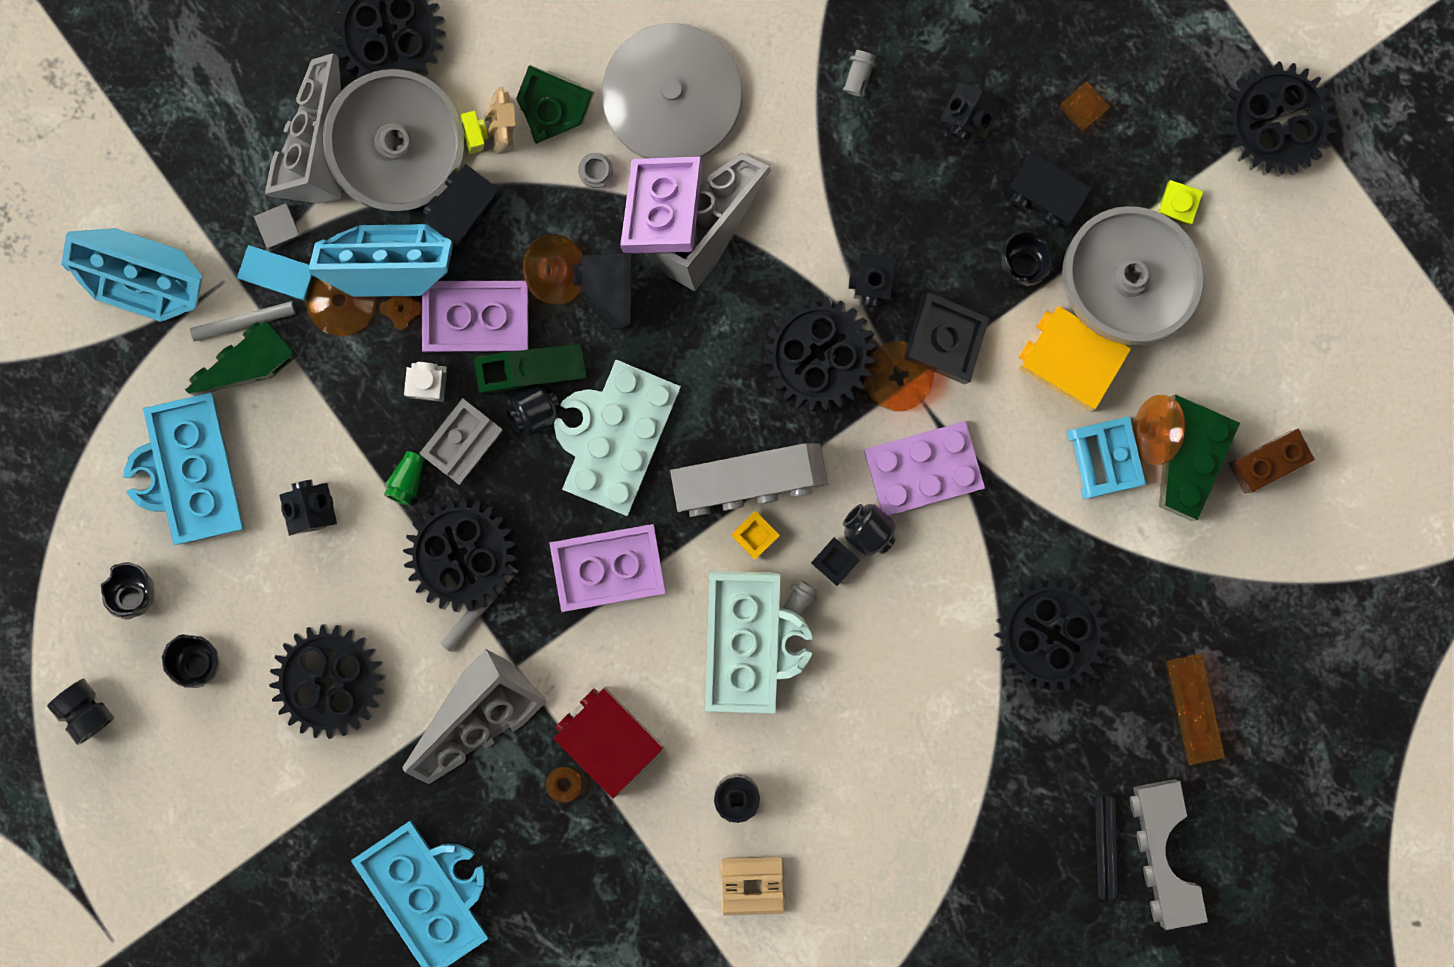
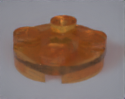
(889, 394)

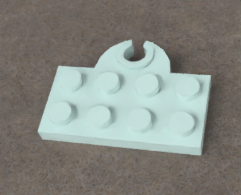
(615, 435)
(749, 641)

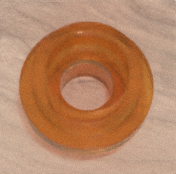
(555, 792)

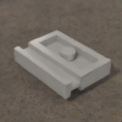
(461, 441)

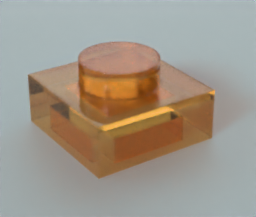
(1084, 106)

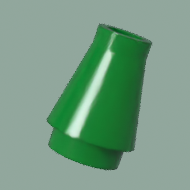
(405, 479)

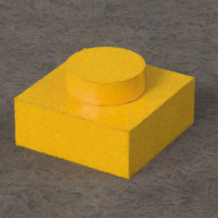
(755, 535)

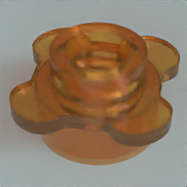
(400, 319)

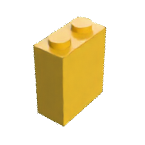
(1072, 358)

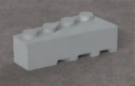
(749, 477)

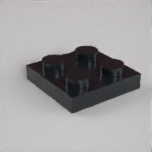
(946, 338)

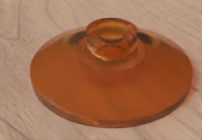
(559, 255)
(334, 319)
(1159, 429)

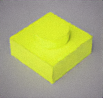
(474, 132)
(1180, 202)

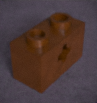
(1271, 461)

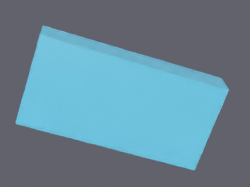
(275, 273)

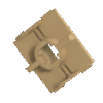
(501, 120)
(758, 868)

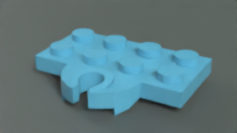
(187, 470)
(425, 894)

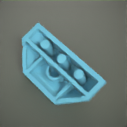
(382, 260)
(132, 272)

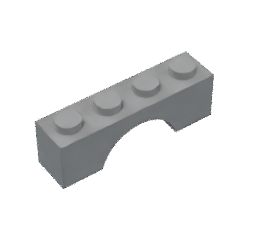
(1160, 810)

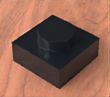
(835, 561)

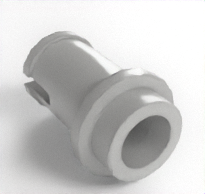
(859, 73)
(800, 597)

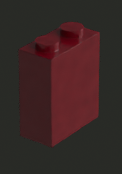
(607, 741)

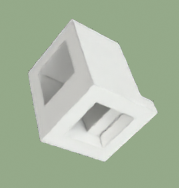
(425, 381)

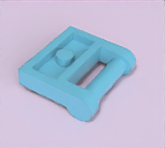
(1117, 453)

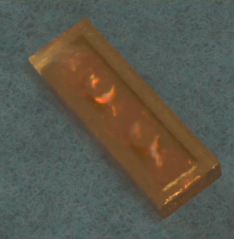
(1194, 709)

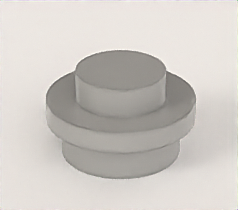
(595, 170)

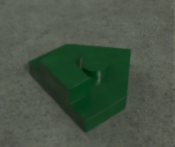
(552, 103)

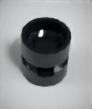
(80, 711)
(736, 798)

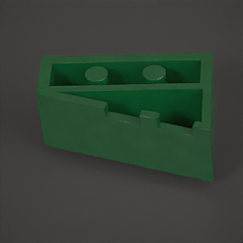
(1193, 470)

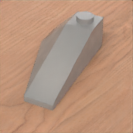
(301, 167)
(720, 211)
(479, 707)

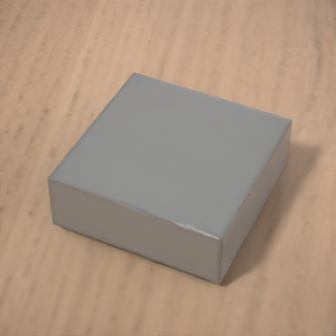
(277, 226)

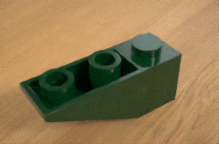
(252, 360)
(528, 368)

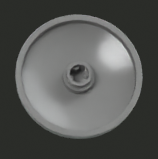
(671, 92)
(392, 140)
(1132, 275)

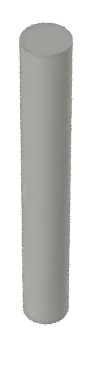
(242, 321)
(470, 618)

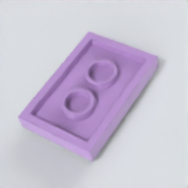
(662, 205)
(475, 316)
(924, 468)
(607, 568)

